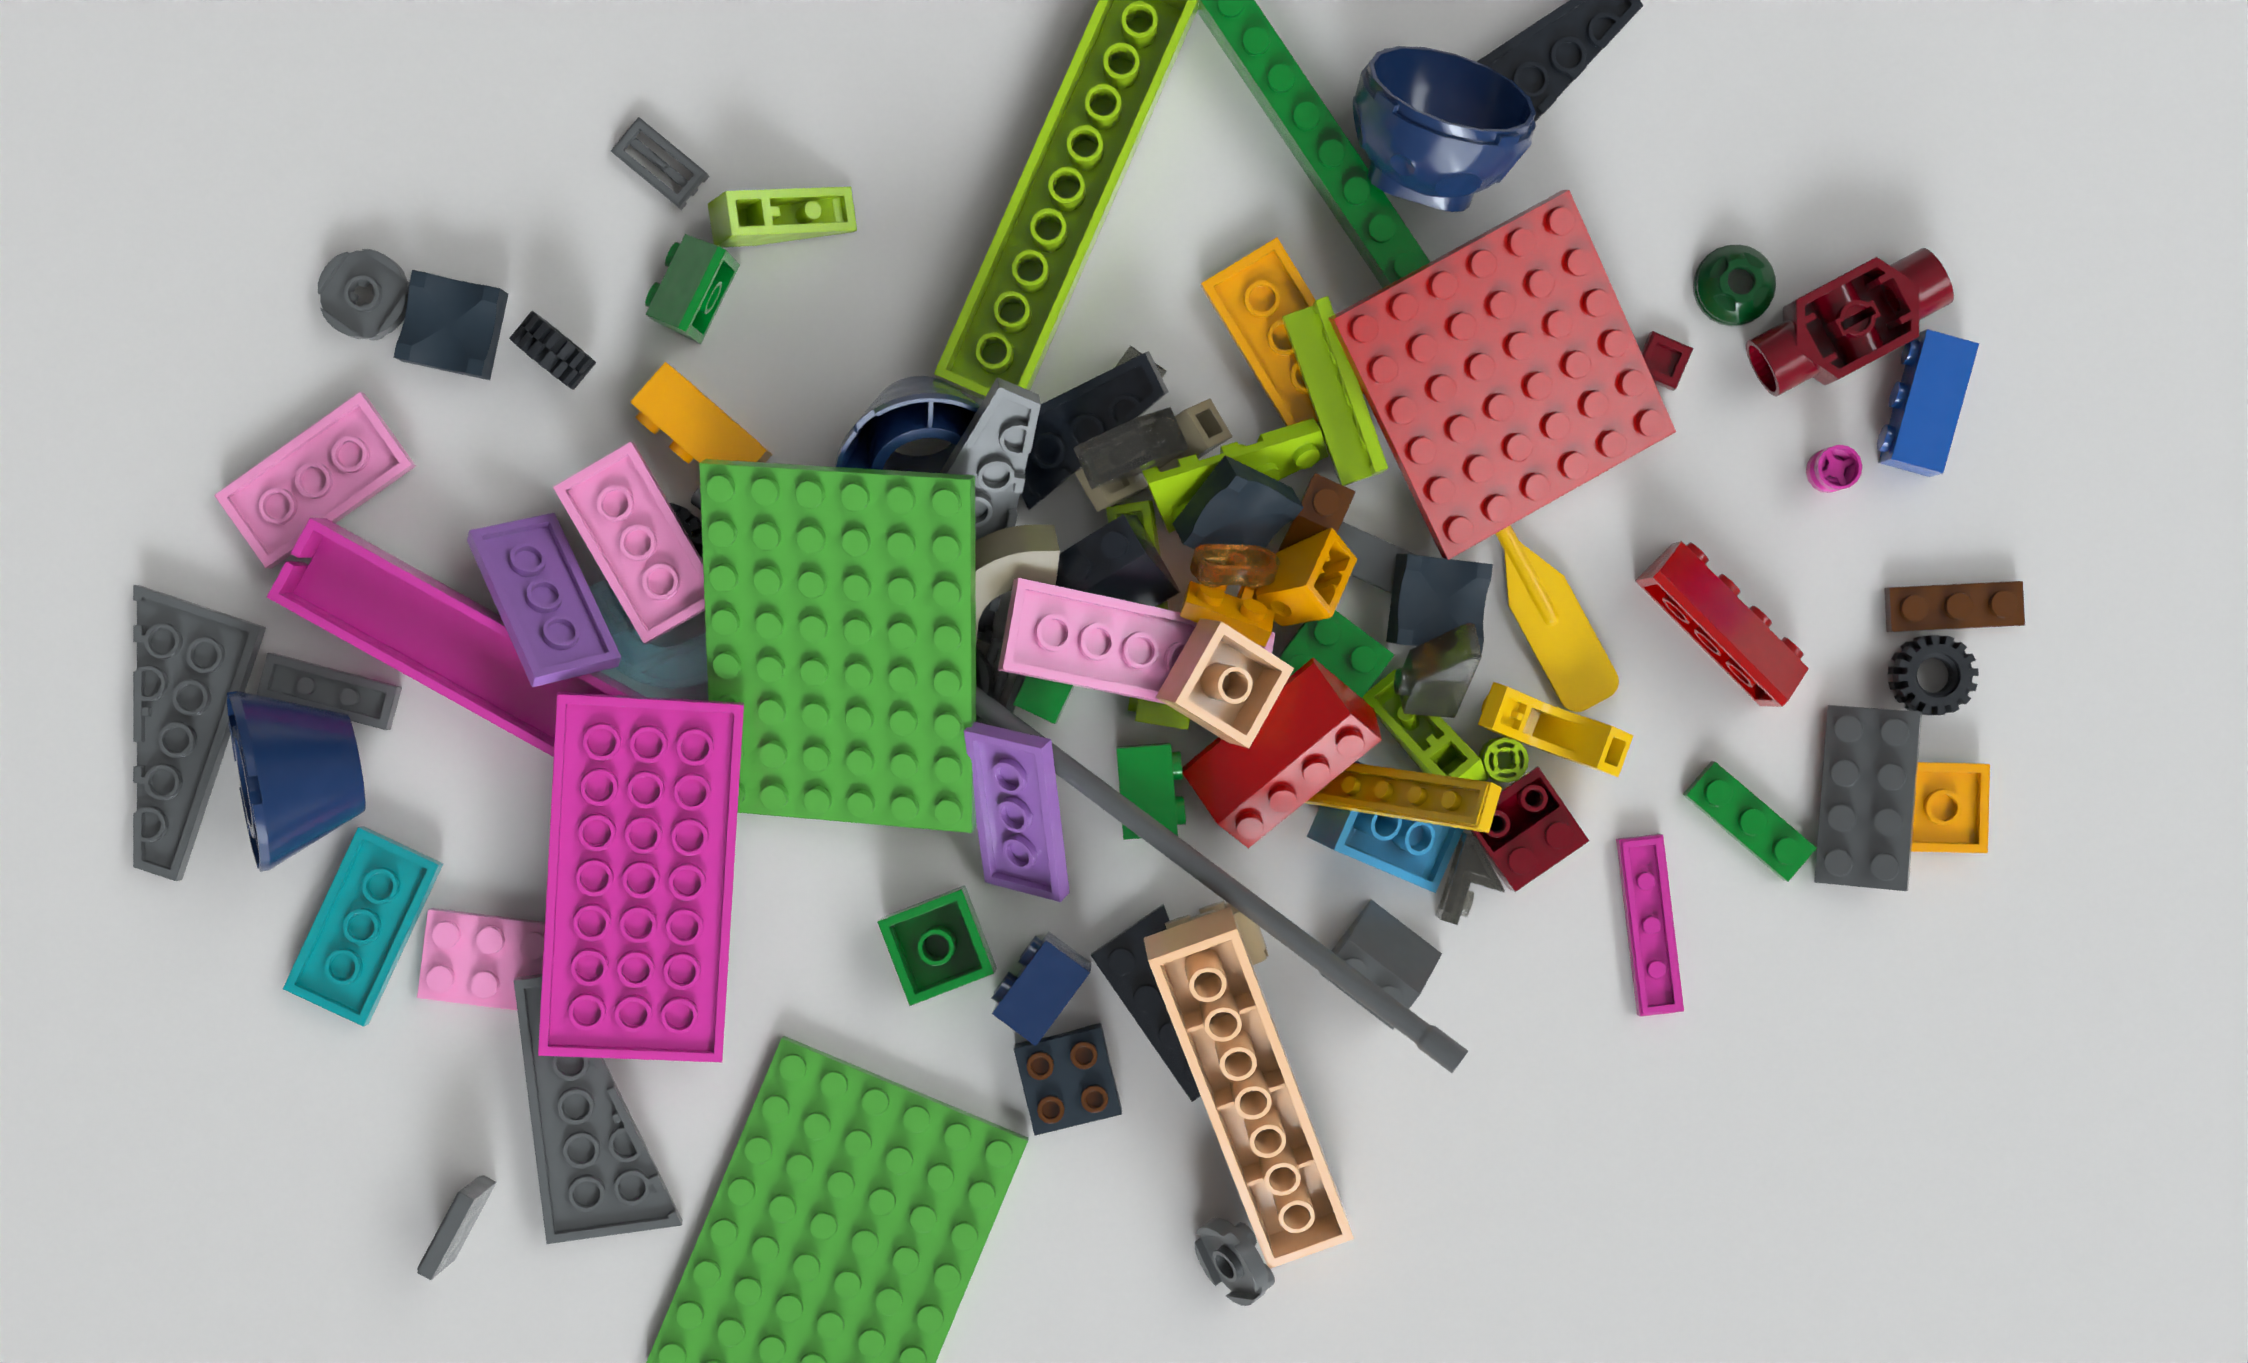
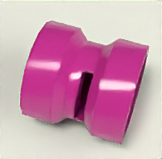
(1842, 464)

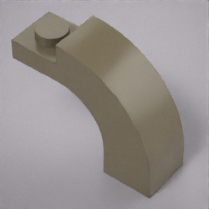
(1203, 432)
(1011, 554)

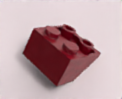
(1529, 831)

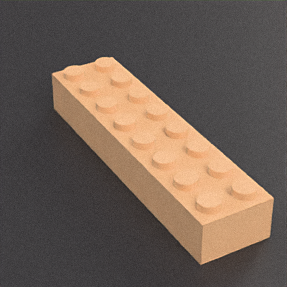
(1248, 1087)

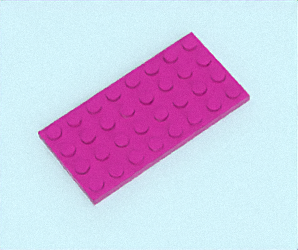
(640, 877)

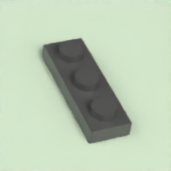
(326, 688)

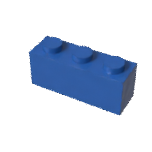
(1927, 403)

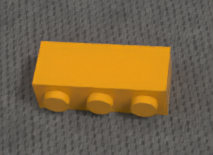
(693, 421)

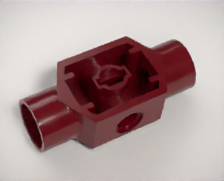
(1850, 321)

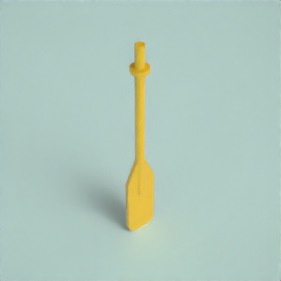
(1556, 627)

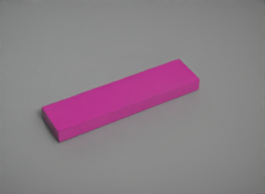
(1650, 925)

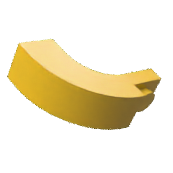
(1554, 730)

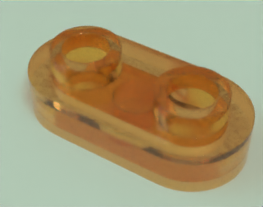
(1234, 565)

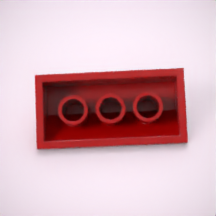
(1723, 625)
(1301, 747)

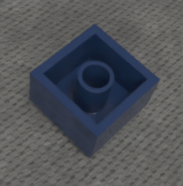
(1041, 988)

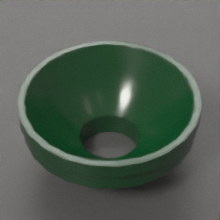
(1717, 298)

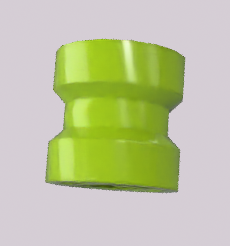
(1497, 755)

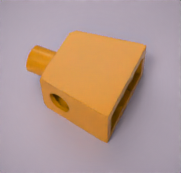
(1308, 579)

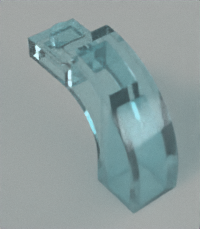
(648, 663)

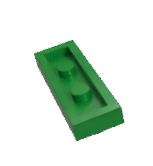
(1749, 821)

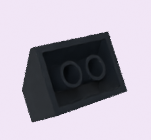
(1118, 564)

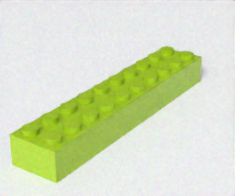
(1065, 193)

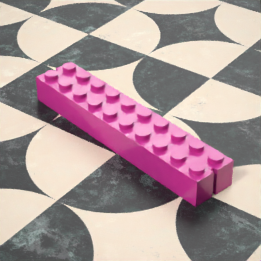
(423, 630)

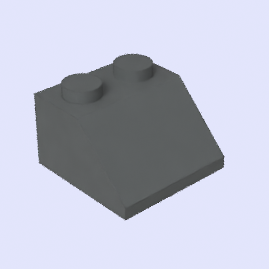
(1387, 955)

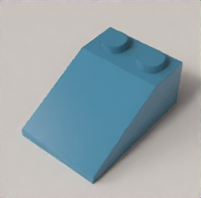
(1394, 845)

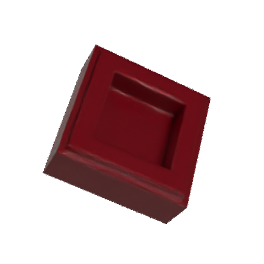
(1665, 359)

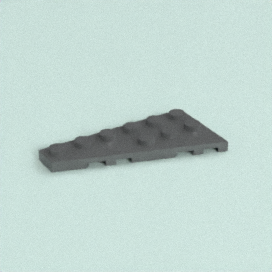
(997, 454)
(181, 719)
(586, 1144)

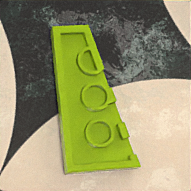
(1274, 454)

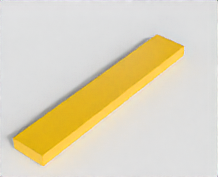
(1412, 796)

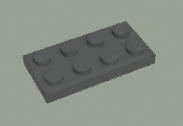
(1868, 797)

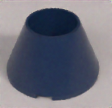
(903, 413)
(294, 773)

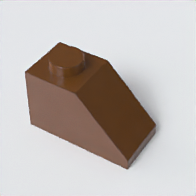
(1324, 508)

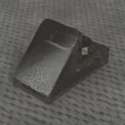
(1467, 866)

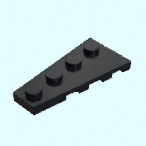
(1559, 47)
(1084, 414)
(1130, 975)

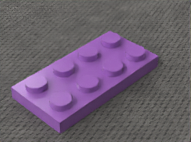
(543, 599)
(1017, 811)

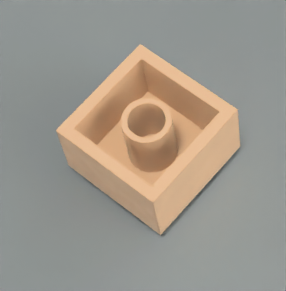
(1224, 682)

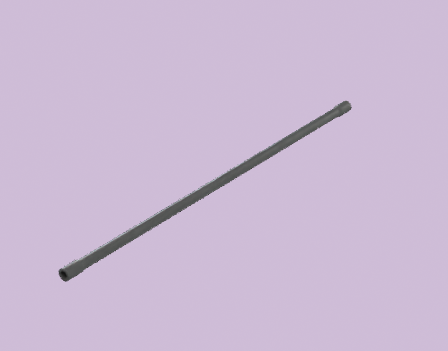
(1426, 1036)

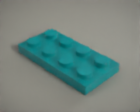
(363, 926)

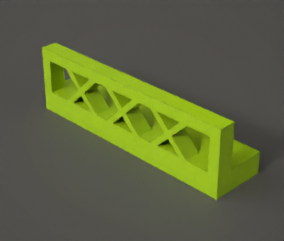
(1334, 394)

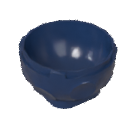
(1439, 125)

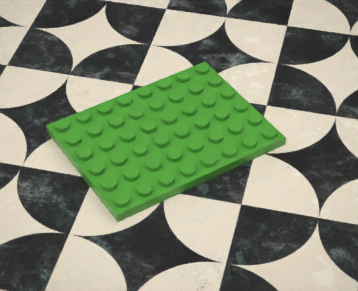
(846, 636)
(840, 1223)

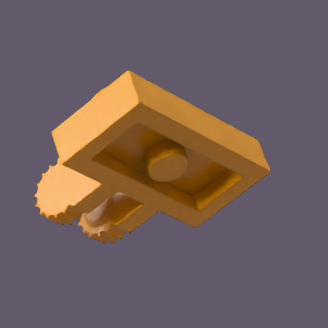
(1240, 612)

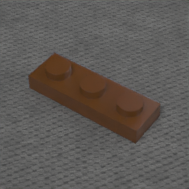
(1954, 606)

